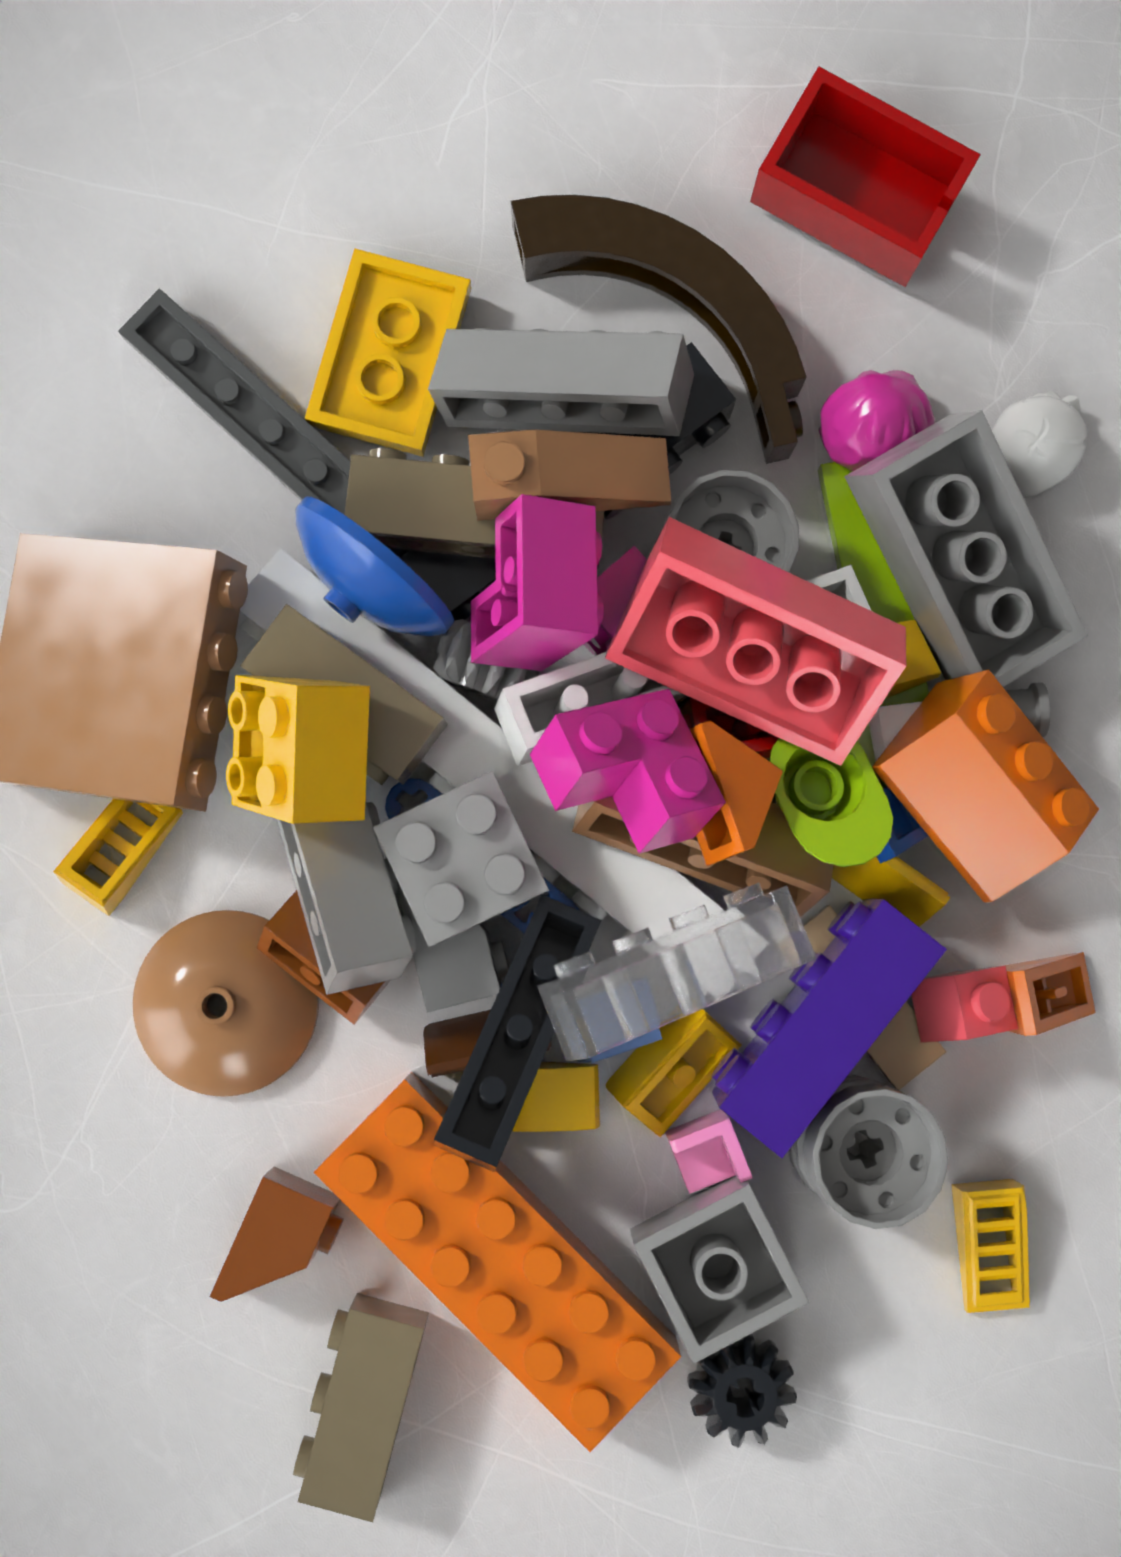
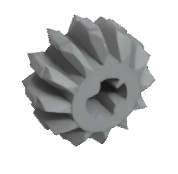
(455, 665)

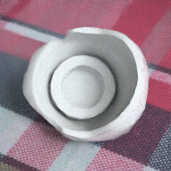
(1041, 440)

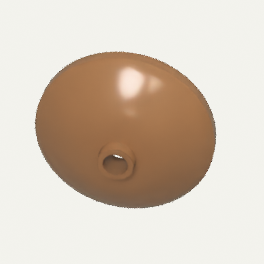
(266, 1014)

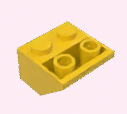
(299, 748)

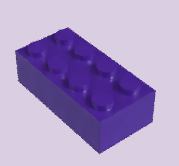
(824, 1022)

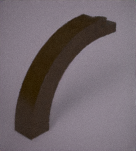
(666, 256)

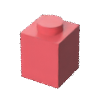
(964, 1005)

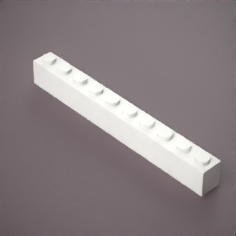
(472, 745)

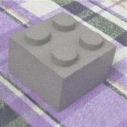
(460, 859)
(718, 1267)

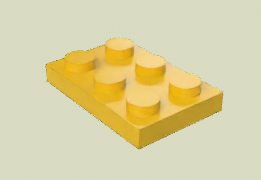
(385, 352)

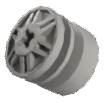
(742, 513)
(897, 1165)

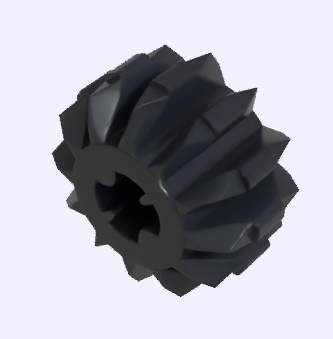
(754, 1409)

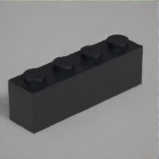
(512, 1038)

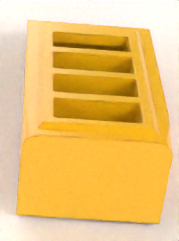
(121, 877)
(990, 1194)

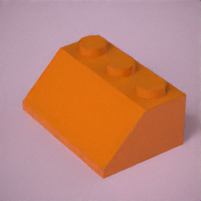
(985, 785)

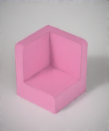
(708, 1151)

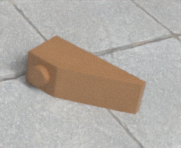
(568, 467)

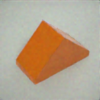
(747, 787)
(1050, 992)

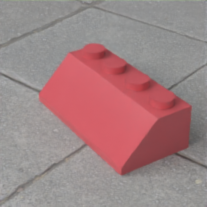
(758, 642)

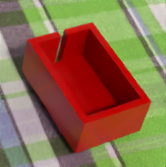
(862, 176)

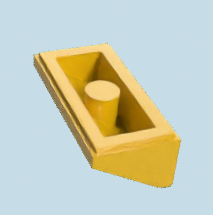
(895, 883)
(670, 1073)

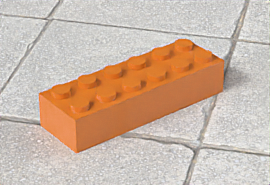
(502, 1265)

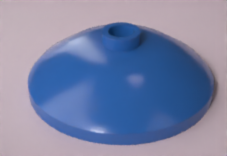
(366, 574)

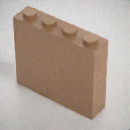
(117, 668)

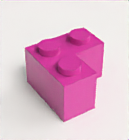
(543, 585)
(640, 758)

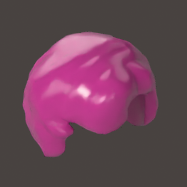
(873, 416)

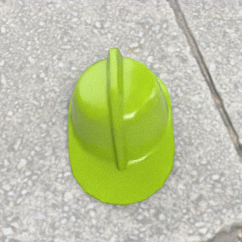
(833, 808)

